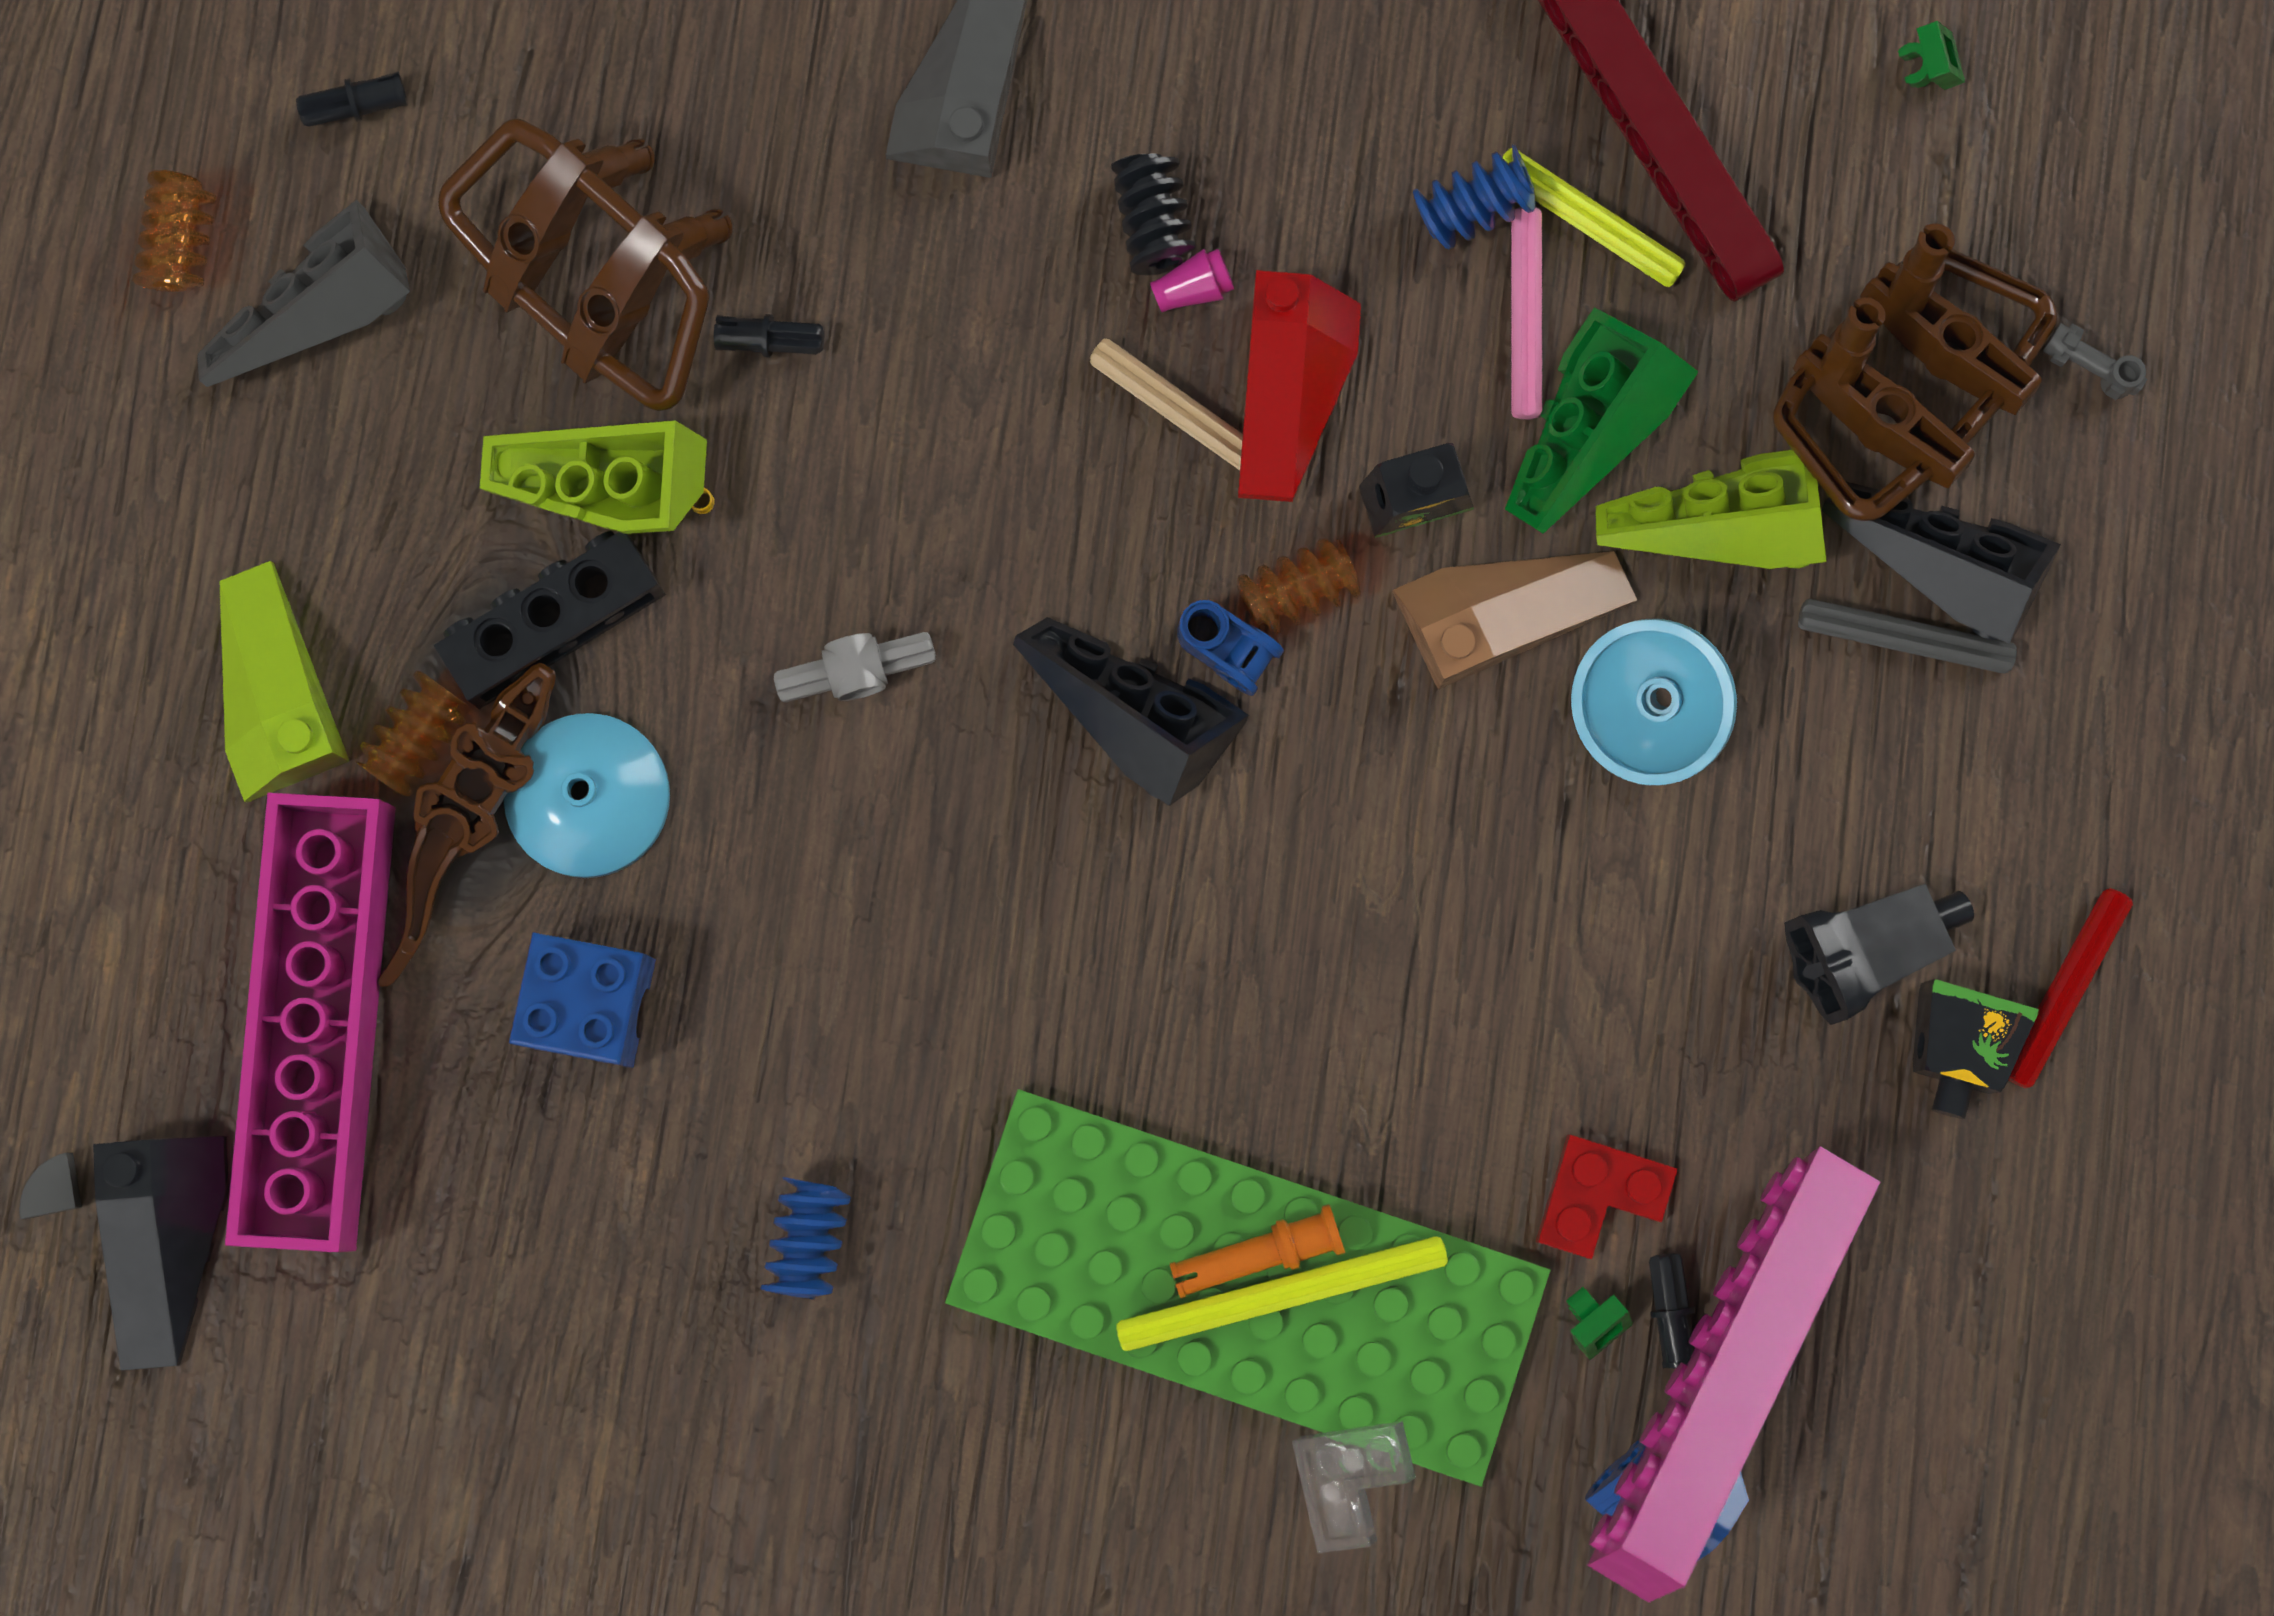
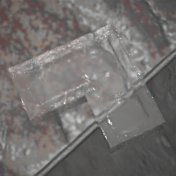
(1335, 1476)

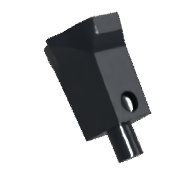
(1858, 952)

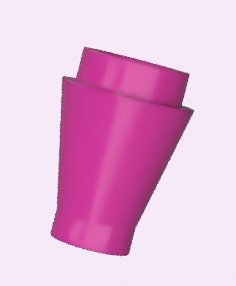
(1194, 282)

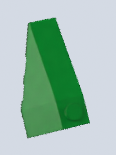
(1608, 402)

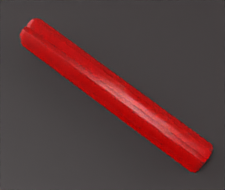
(2071, 984)

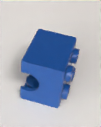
(581, 1000)

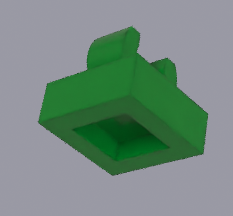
(1939, 57)
(1597, 1323)

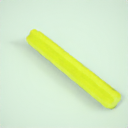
(1602, 224)

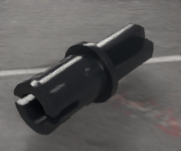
(352, 100)
(767, 335)
(1671, 1308)

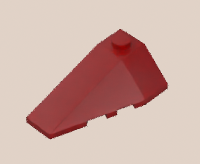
(1297, 364)

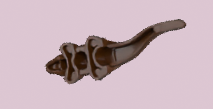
(460, 808)

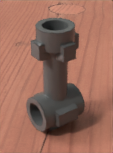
(2117, 377)

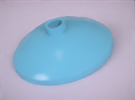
(1619, 708)
(618, 815)

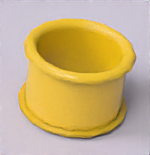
(709, 507)

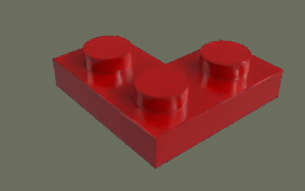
(1598, 1178)

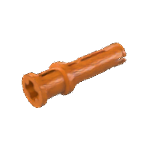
(1285, 1245)

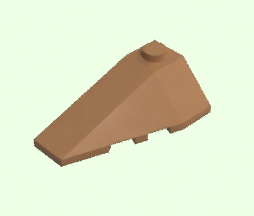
(1497, 610)

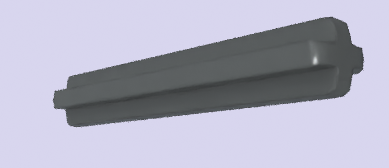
(1907, 636)

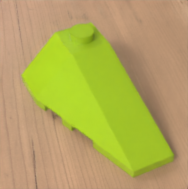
(603, 475)

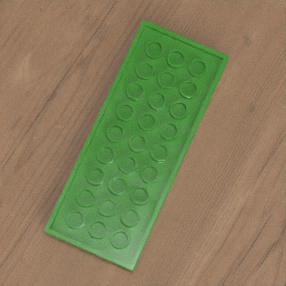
(1096, 1211)

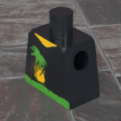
(1415, 490)
(1967, 1042)

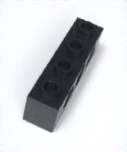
(580, 620)

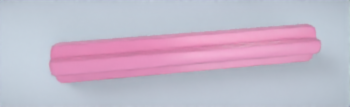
(1526, 314)

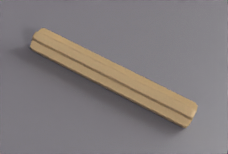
(1168, 400)

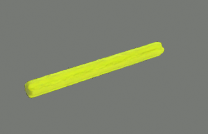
(1281, 1293)

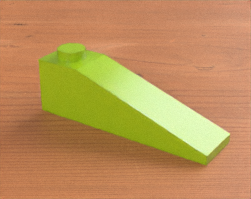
(1746, 517)
(272, 698)

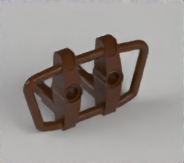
(629, 279)
(1923, 322)

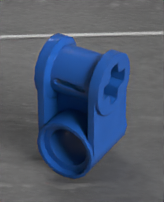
(1230, 646)

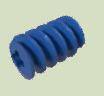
(1477, 199)
(806, 1239)

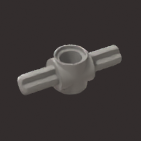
(854, 667)

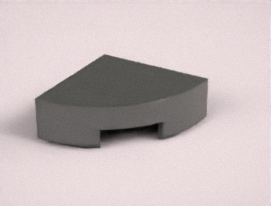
(51, 1188)

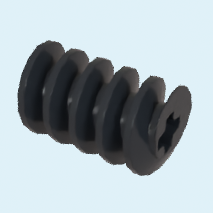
(1151, 212)

